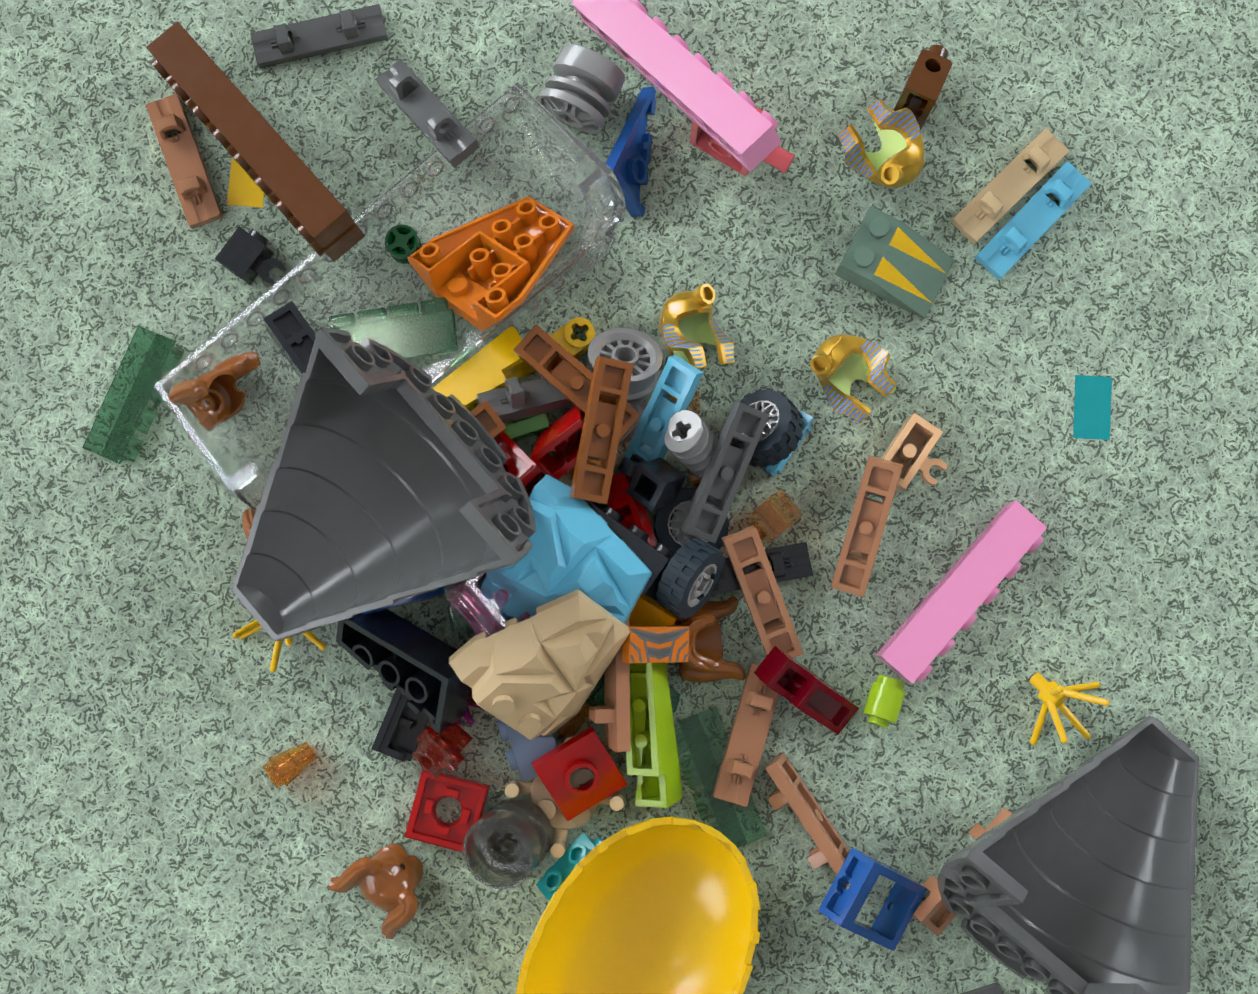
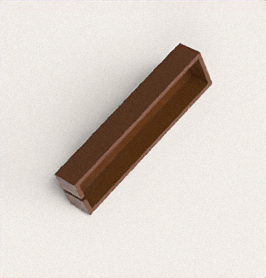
(254, 143)

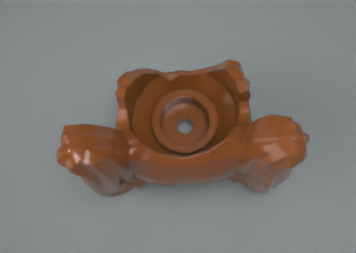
(217, 390)
(705, 644)
(385, 884)

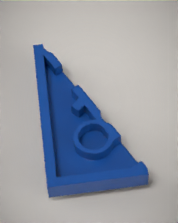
(633, 150)

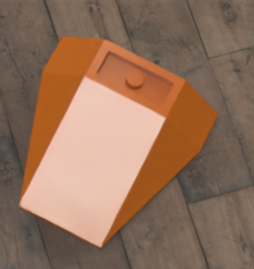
(493, 260)

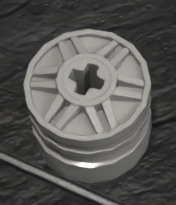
(582, 88)

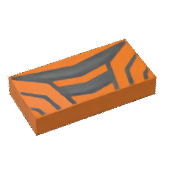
(656, 644)

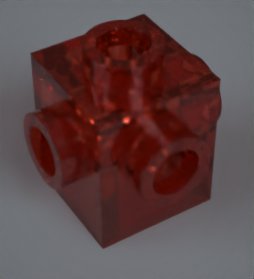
(441, 750)

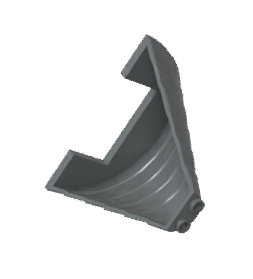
(375, 494)
(1091, 873)

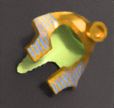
(901, 150)
(688, 322)
(846, 359)

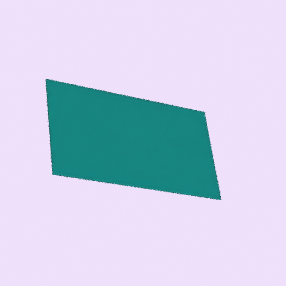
(1092, 407)

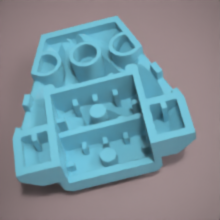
(570, 553)

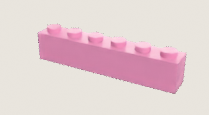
(961, 592)

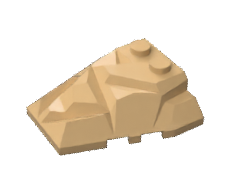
(542, 667)

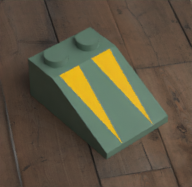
(895, 263)

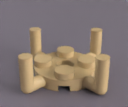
(543, 799)

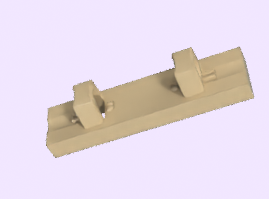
(1009, 186)

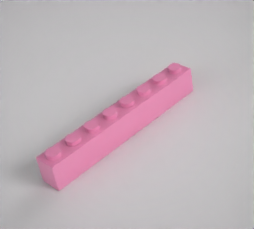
(683, 78)

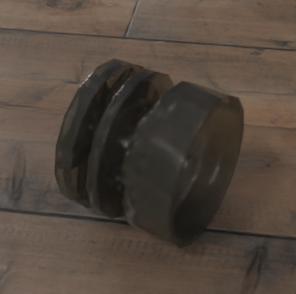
(507, 843)

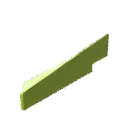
(653, 738)

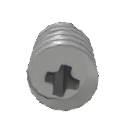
(690, 441)

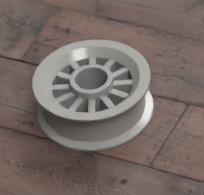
(634, 348)

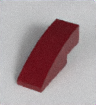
(805, 690)

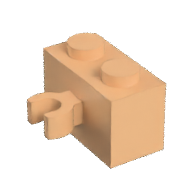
(911, 449)

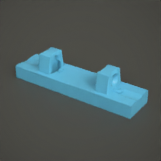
(1032, 220)
(678, 380)

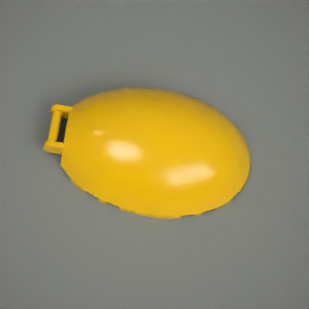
(649, 915)

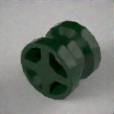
(399, 237)

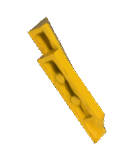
(486, 370)

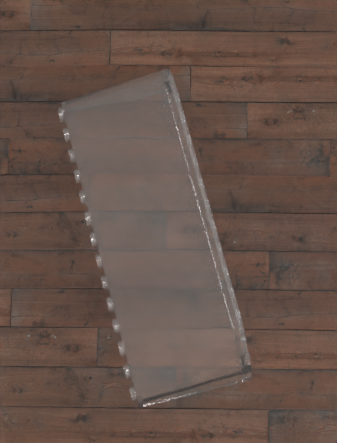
(519, 156)

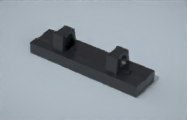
(787, 564)

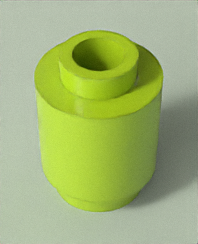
(884, 701)

